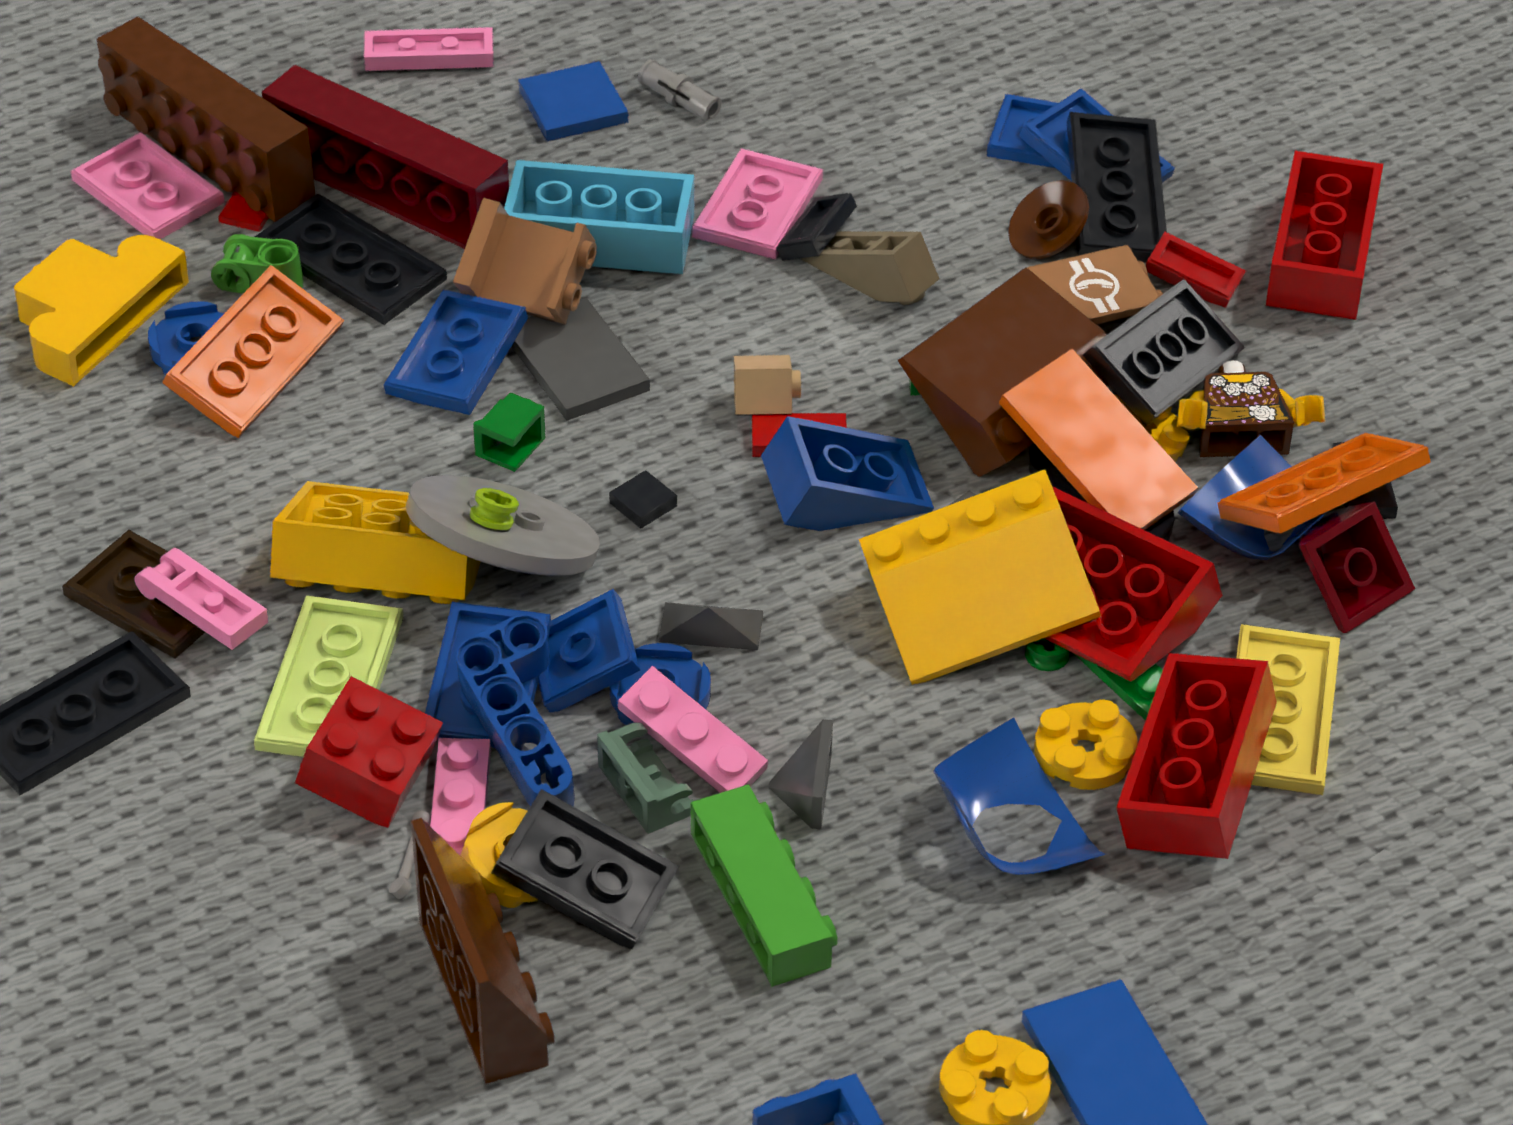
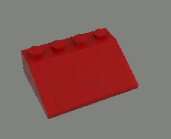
(1144, 587)

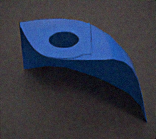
(1249, 467)
(1001, 772)

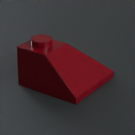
(1355, 564)

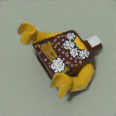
(1241, 407)

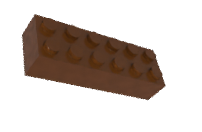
(206, 118)

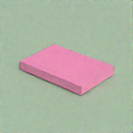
(147, 186)
(757, 203)

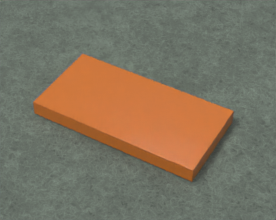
(253, 351)
(1097, 442)
(1323, 482)

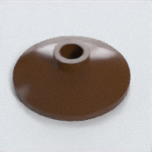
(1048, 219)

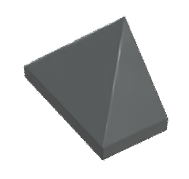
(711, 626)
(805, 776)

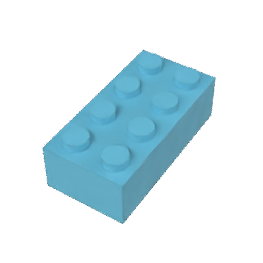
(634, 215)

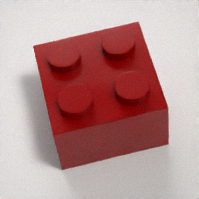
(368, 752)

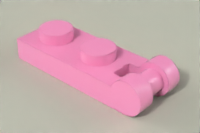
(202, 598)

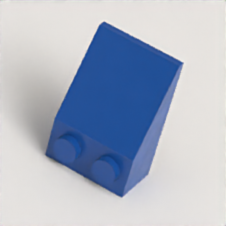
(842, 476)

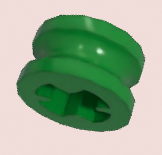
(1046, 660)

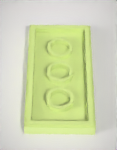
(325, 649)

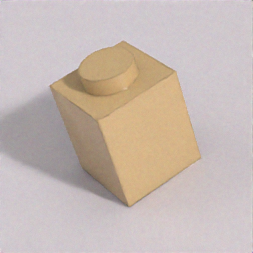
(765, 384)

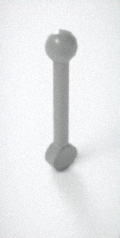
(401, 886)

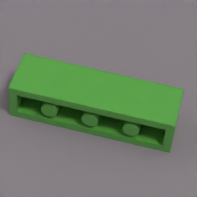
(762, 885)

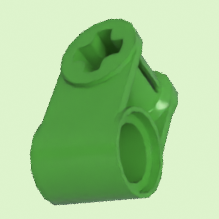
(253, 260)

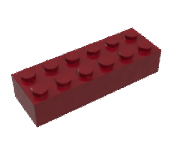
(391, 156)

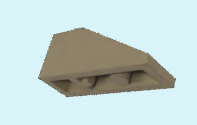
(880, 264)

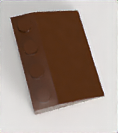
(989, 352)
(478, 961)

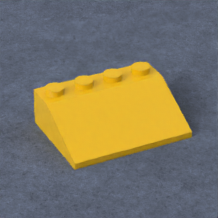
(364, 541)
(979, 577)

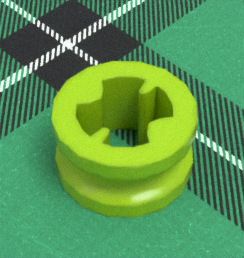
(494, 509)

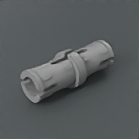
(679, 90)

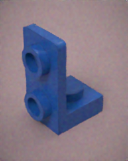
(828, 1101)

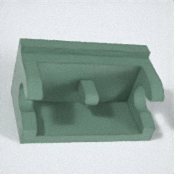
(642, 778)

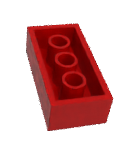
(1324, 235)
(1197, 755)

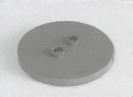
(541, 541)

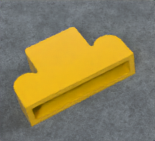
(90, 302)

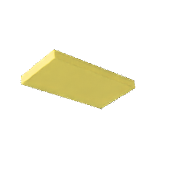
(1304, 687)

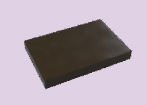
(111, 592)

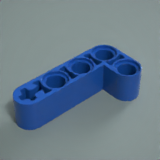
(522, 722)

